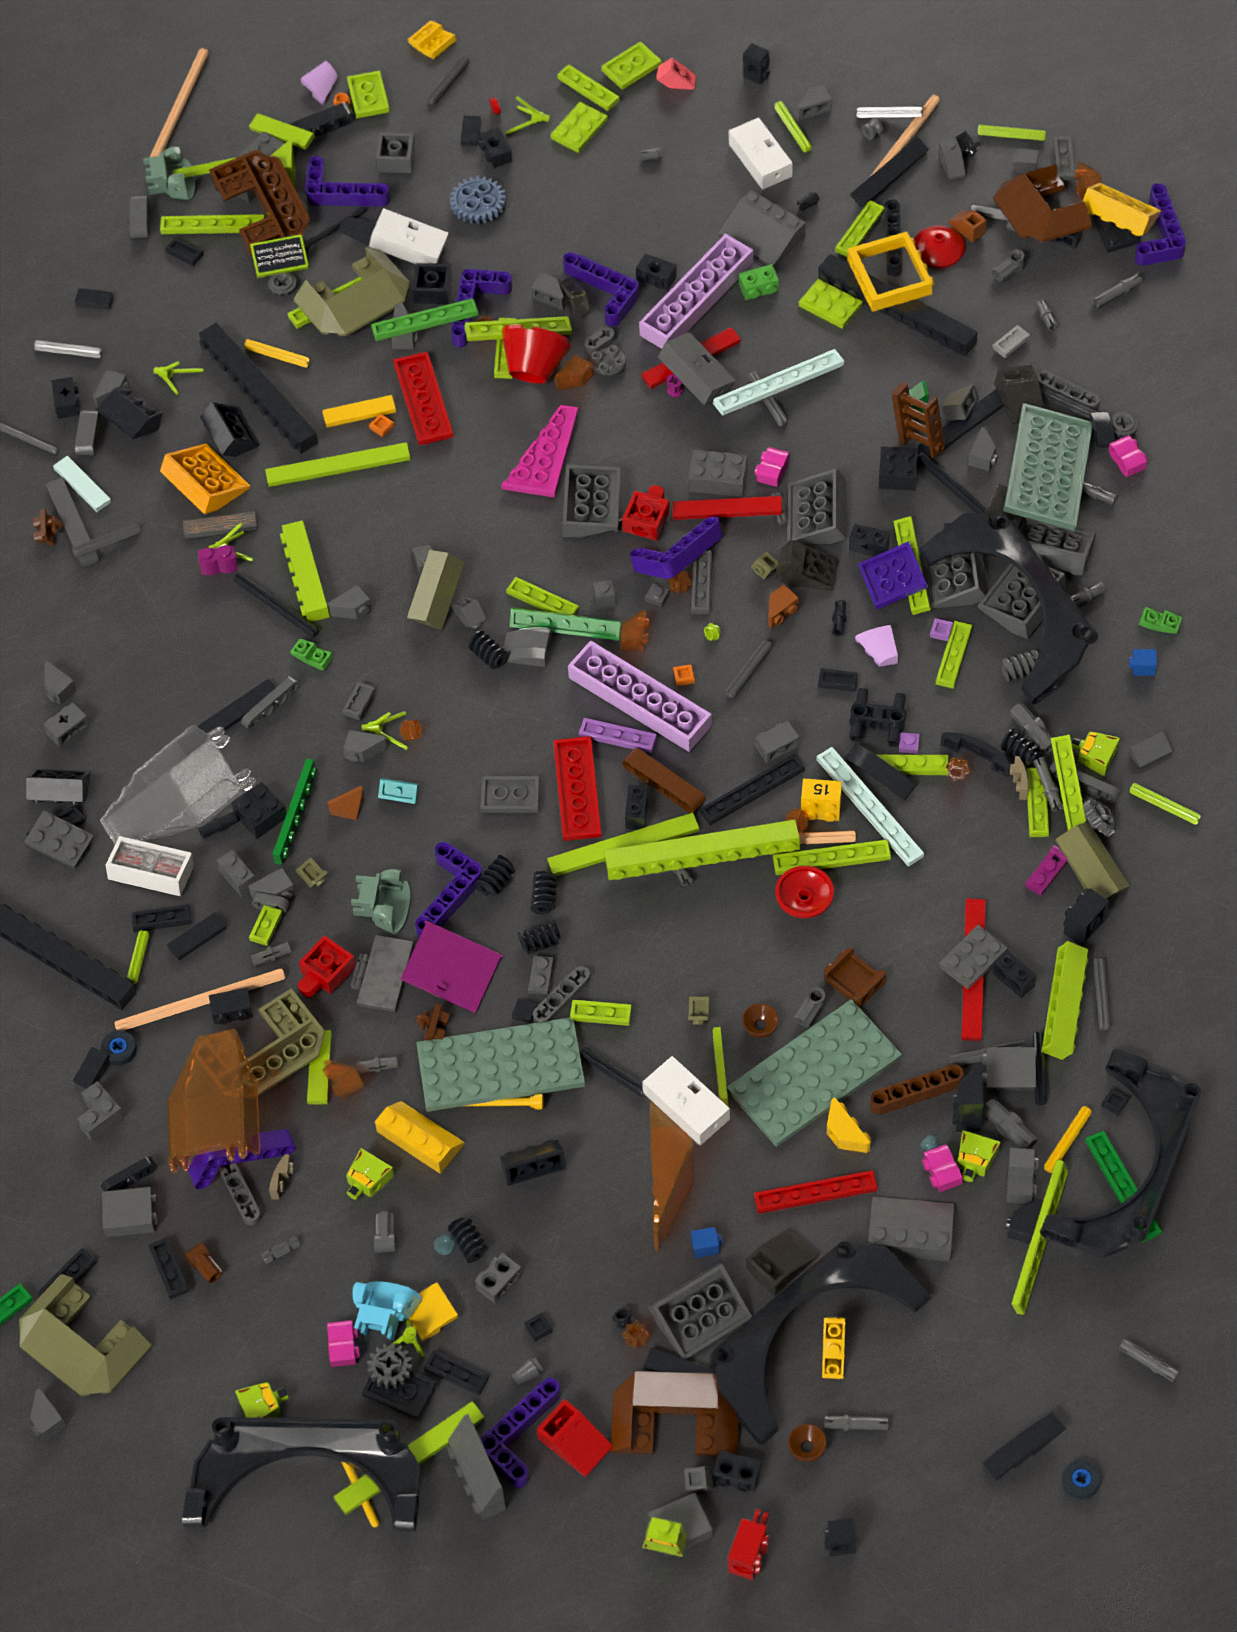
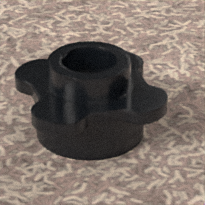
(623, 1317)

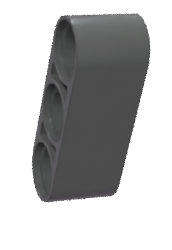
(139, 217)
(87, 432)

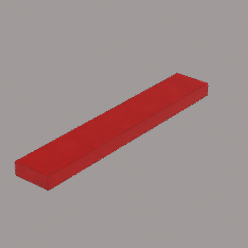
(714, 345)
(727, 507)
(815, 1191)

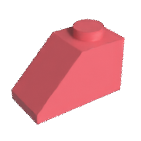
(676, 75)

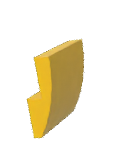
(432, 39)
(432, 1312)

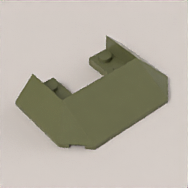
(359, 304)
(296, 1045)
(66, 1354)

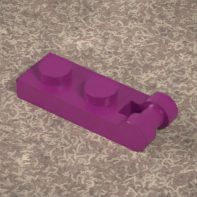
(1046, 871)

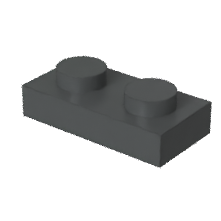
(540, 975)

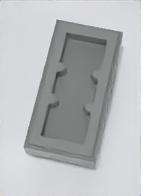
(1011, 341)

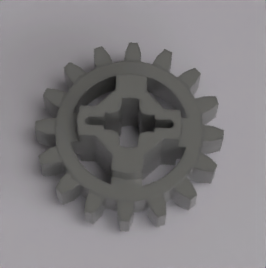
(1099, 817)
(398, 1369)

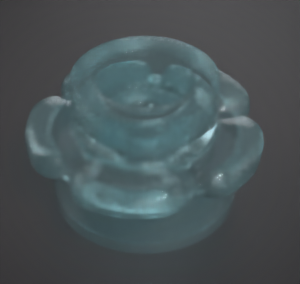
(929, 1143)
(444, 1250)

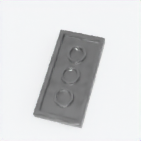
(383, 973)

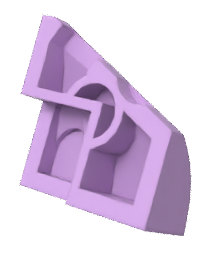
(320, 81)
(880, 645)

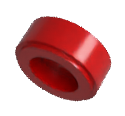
(495, 106)

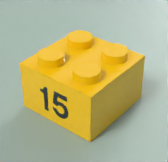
(821, 799)

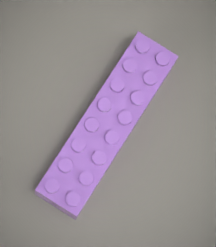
(696, 291)
(640, 696)

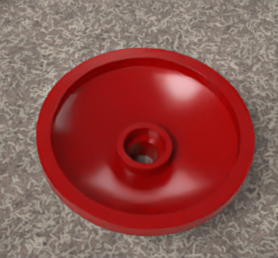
(939, 246)
(808, 883)

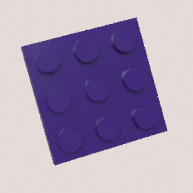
(892, 575)

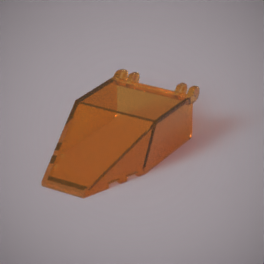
(213, 1102)
(671, 1171)

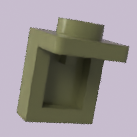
(764, 565)
(311, 873)
(698, 1010)

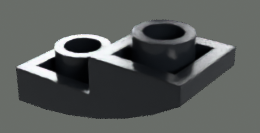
(1103, 429)

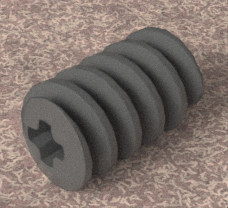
(1019, 664)

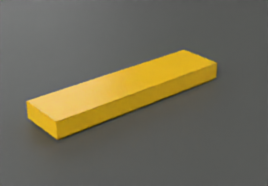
(359, 411)

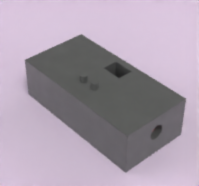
(696, 368)

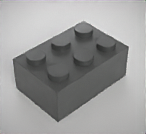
(717, 473)

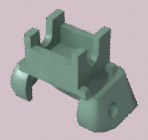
(165, 180)
(385, 903)

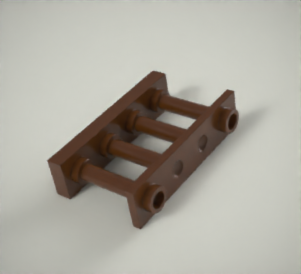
(906, 424)

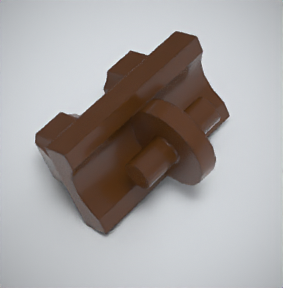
(48, 527)
(436, 1016)

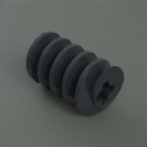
(488, 650)
(1018, 747)
(494, 875)
(543, 892)
(539, 937)
(467, 1239)

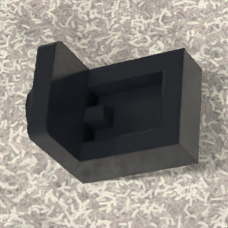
(966, 144)

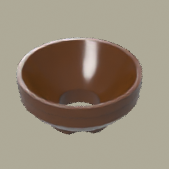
(762, 1013)
(807, 1433)

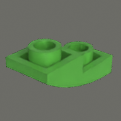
(1160, 622)
(310, 654)

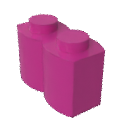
(1128, 456)
(772, 466)
(942, 1168)
(342, 1343)

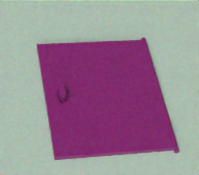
(451, 964)

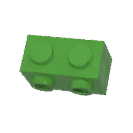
(758, 282)

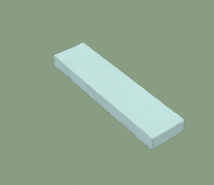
(82, 484)

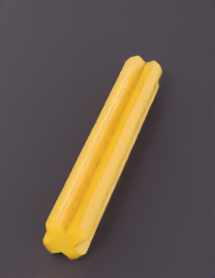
(277, 353)
(1068, 1138)

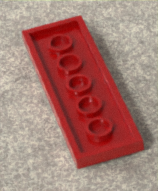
(423, 398)
(577, 788)

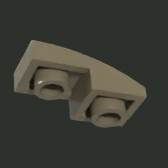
(1019, 777)
(281, 1174)

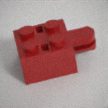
(646, 513)
(324, 967)
(749, 1546)

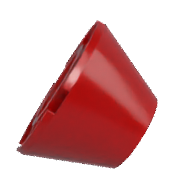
(533, 353)

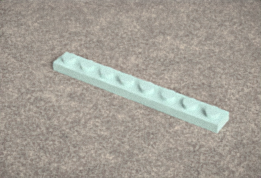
(778, 382)
(870, 807)

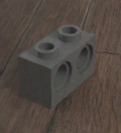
(502, 1280)

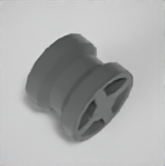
(872, 128)

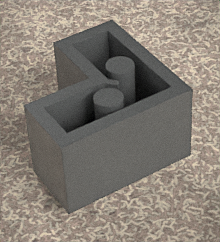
(102, 1112)
(1021, 1171)

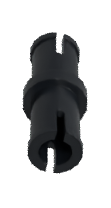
(839, 618)
(217, 825)

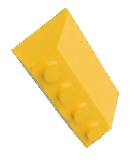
(1120, 209)
(418, 1135)

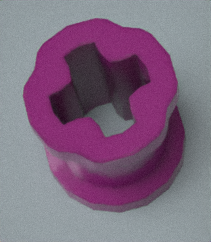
(671, 386)

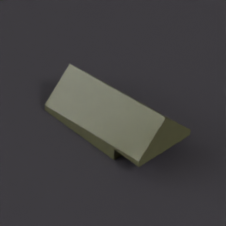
(435, 589)
(1091, 861)

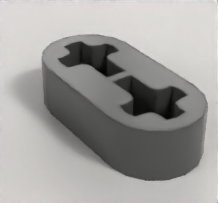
(598, 340)
(273, 901)

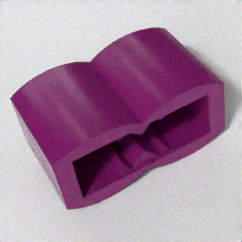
(217, 560)

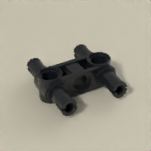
(877, 717)

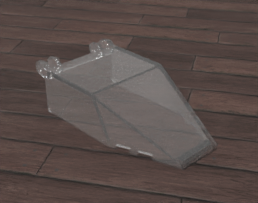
(177, 789)

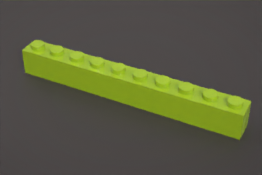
(702, 850)

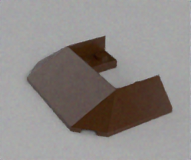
(273, 190)
(1028, 212)
(672, 1393)

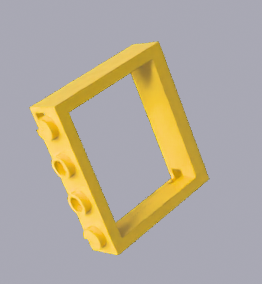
(895, 296)

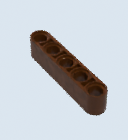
(663, 780)
(911, 1097)

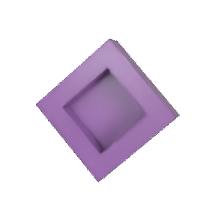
(941, 629)
(909, 743)

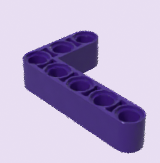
(341, 194)
(1173, 241)
(474, 282)
(622, 287)
(680, 554)
(451, 891)
(206, 1165)
(516, 1428)

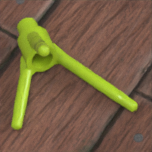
(537, 116)
(167, 373)
(227, 539)
(376, 726)
(409, 1336)

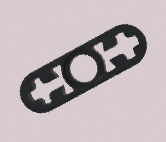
(130, 1175)

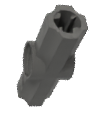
(1032, 727)
(1009, 1124)

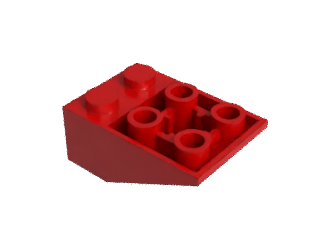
(573, 1438)

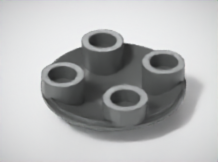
(608, 361)

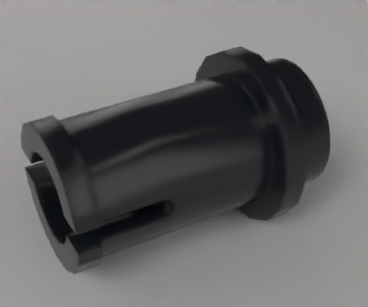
(807, 201)

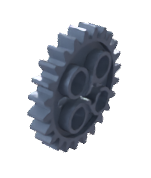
(477, 199)

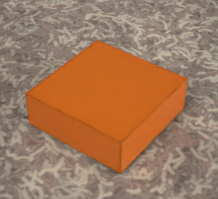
(381, 425)
(683, 675)

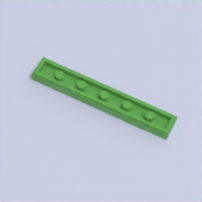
(424, 319)

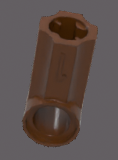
(201, 1259)

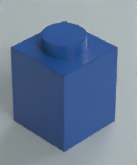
(1143, 662)
(705, 1242)

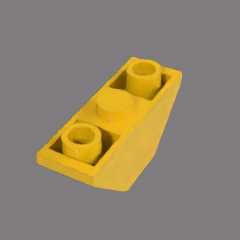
(845, 1130)
(833, 1348)

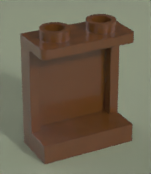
(853, 977)

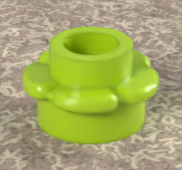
(712, 632)

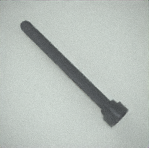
(20, 435)

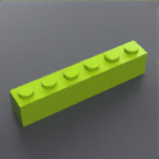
(305, 572)
(1065, 1000)

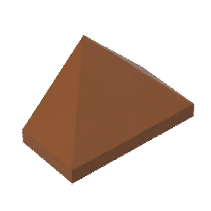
(347, 804)

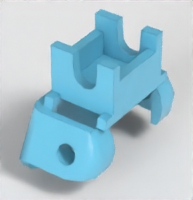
(383, 1306)

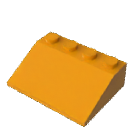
(203, 477)

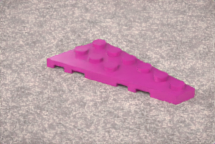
(544, 459)

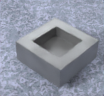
(657, 595)

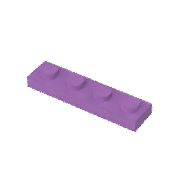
(618, 735)

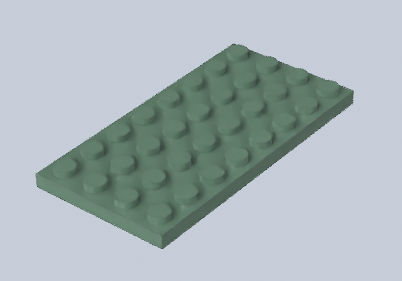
(1048, 467)
(500, 1064)
(812, 1070)

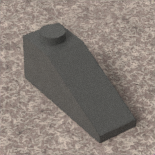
(407, 340)

